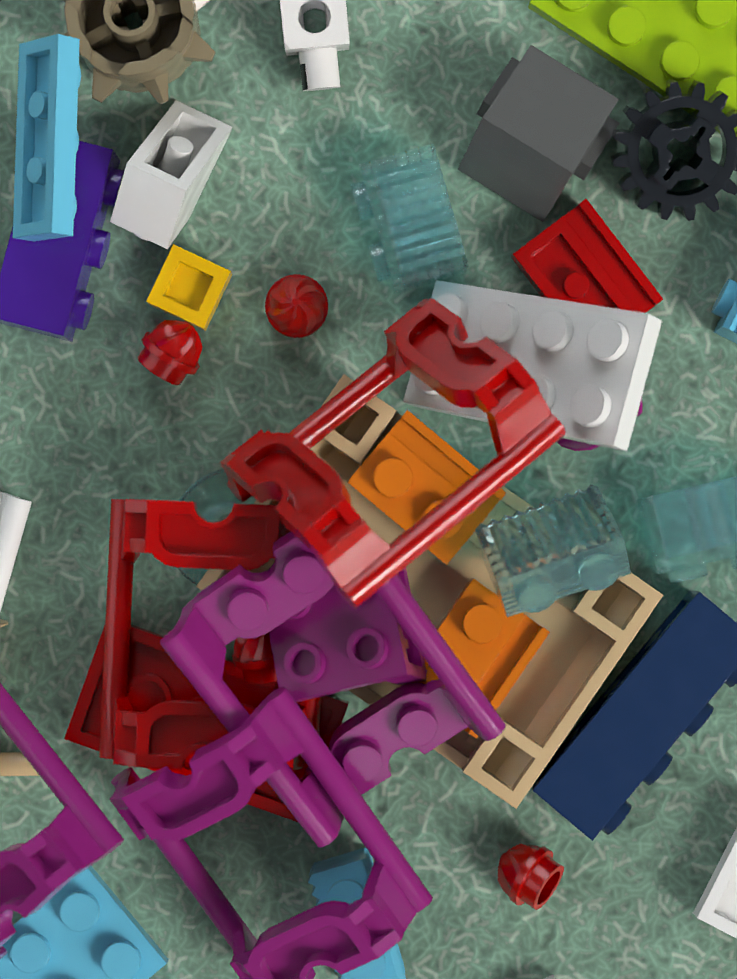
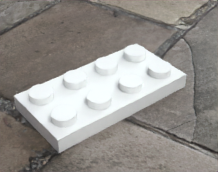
(582, 356)

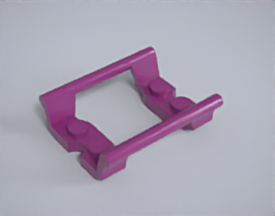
(407, 717)
(222, 781)
(63, 849)

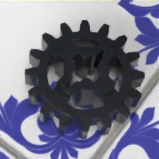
(660, 173)

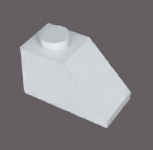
(169, 174)

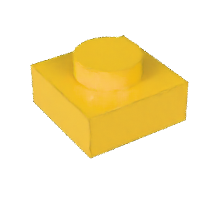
(189, 287)

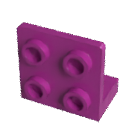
(343, 647)

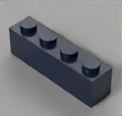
(642, 716)

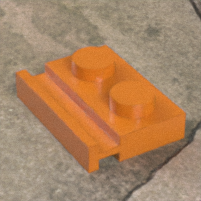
(413, 474)
(487, 642)

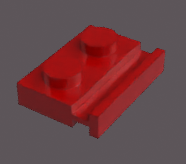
(585, 264)

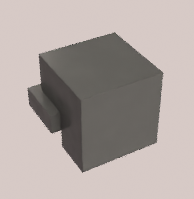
(538, 132)

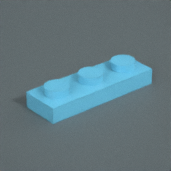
(46, 138)

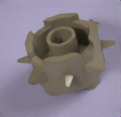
(138, 57)

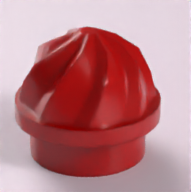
(296, 306)
(171, 351)
(255, 659)
(529, 874)

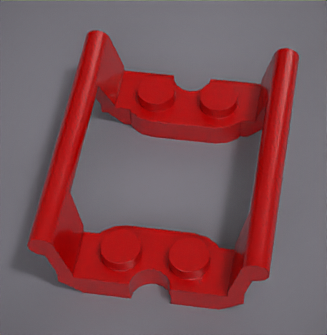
(313, 494)
(178, 539)

